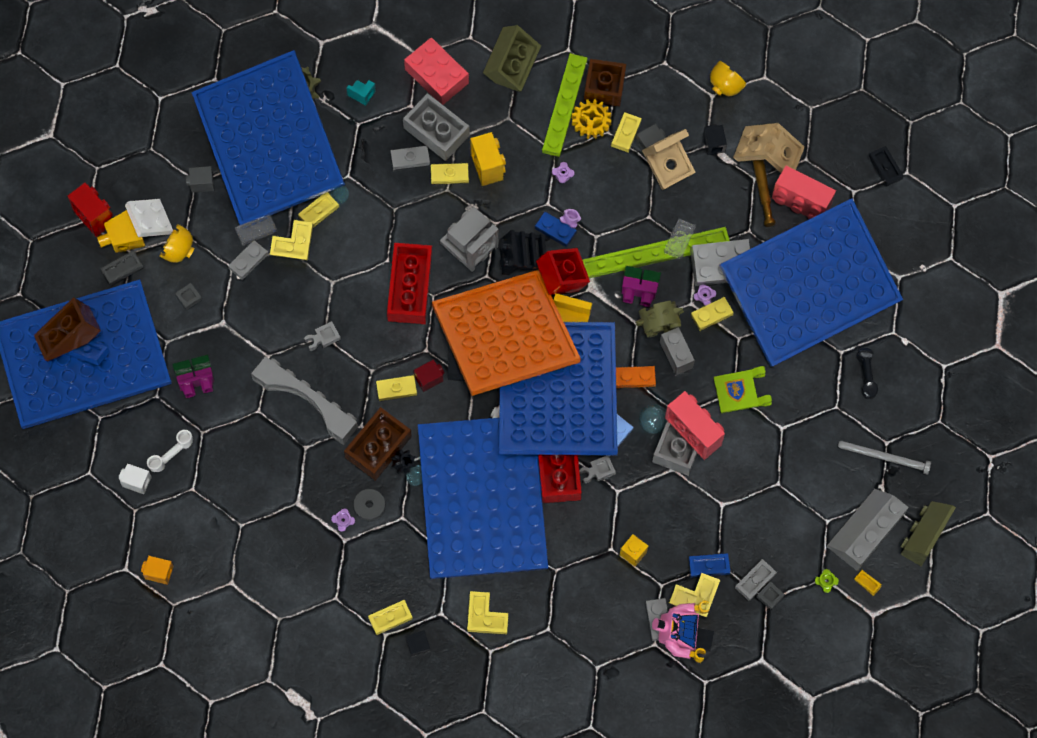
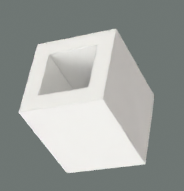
(135, 478)

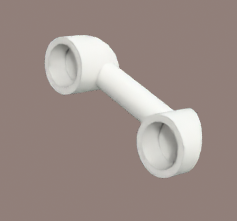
(157, 463)

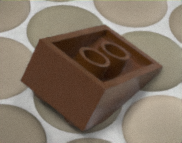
(67, 330)

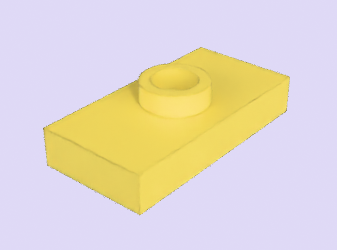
(449, 173)
(396, 388)

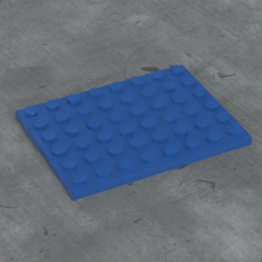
(268, 138)
(811, 282)
(72, 385)
(569, 407)
(478, 502)

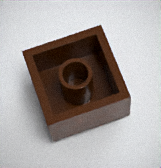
(605, 82)

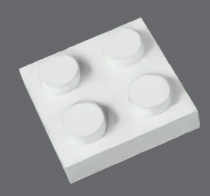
(149, 217)

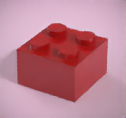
(90, 208)
(563, 271)

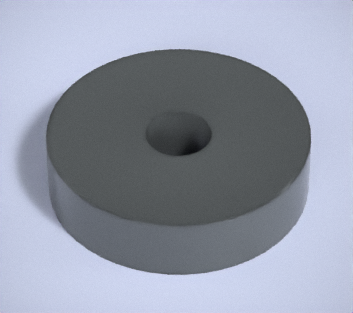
(373, 512)

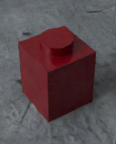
(429, 375)

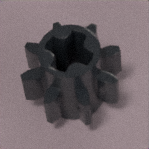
(405, 464)

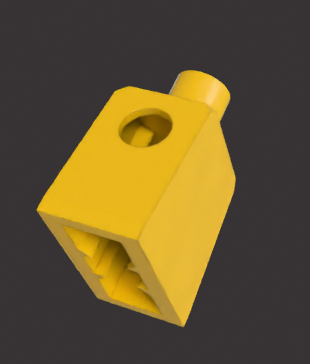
(121, 234)

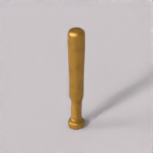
(760, 173)

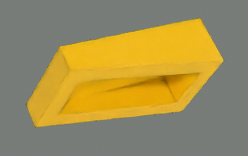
(868, 582)

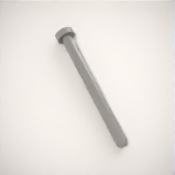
(886, 456)

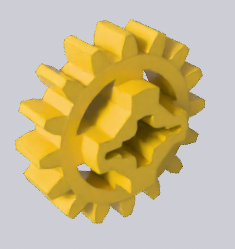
(591, 127)

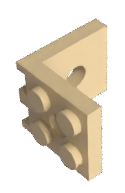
(769, 143)
(669, 149)

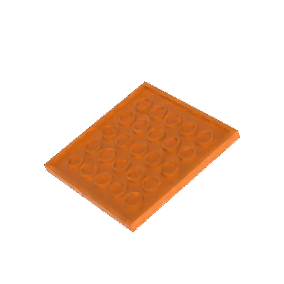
(505, 332)

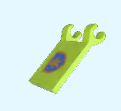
(738, 391)

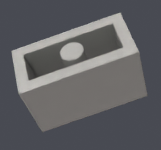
(468, 229)
(677, 351)

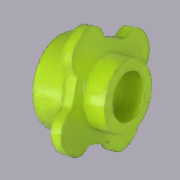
(830, 577)

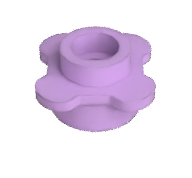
(562, 178)
(570, 217)
(703, 289)
(339, 516)

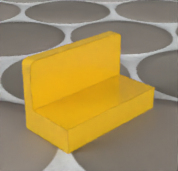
(572, 309)

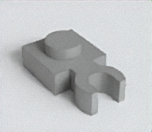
(324, 335)
(600, 468)

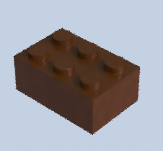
(377, 443)

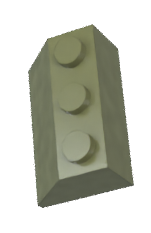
(512, 58)
(926, 531)

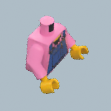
(679, 630)

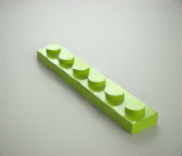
(564, 105)

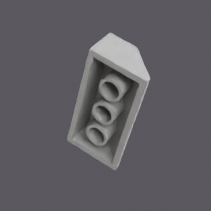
(867, 528)

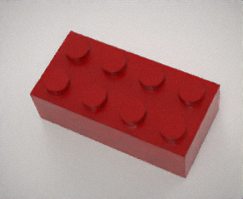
(409, 283)
(559, 478)

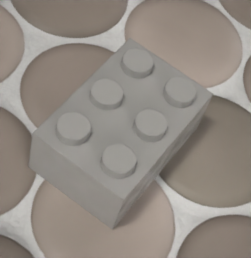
(436, 127)
(709, 256)
(674, 451)

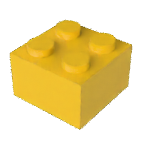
(487, 159)

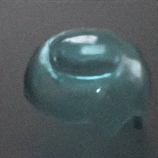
(653, 418)

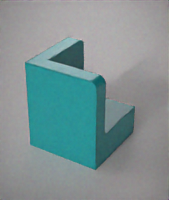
(361, 92)

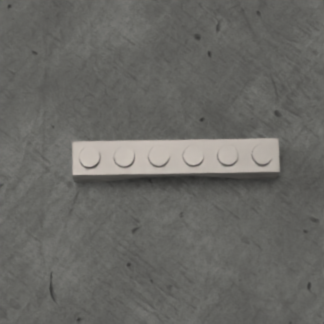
(274, 378)

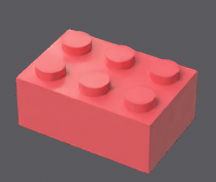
(436, 71)
(802, 193)
(695, 425)

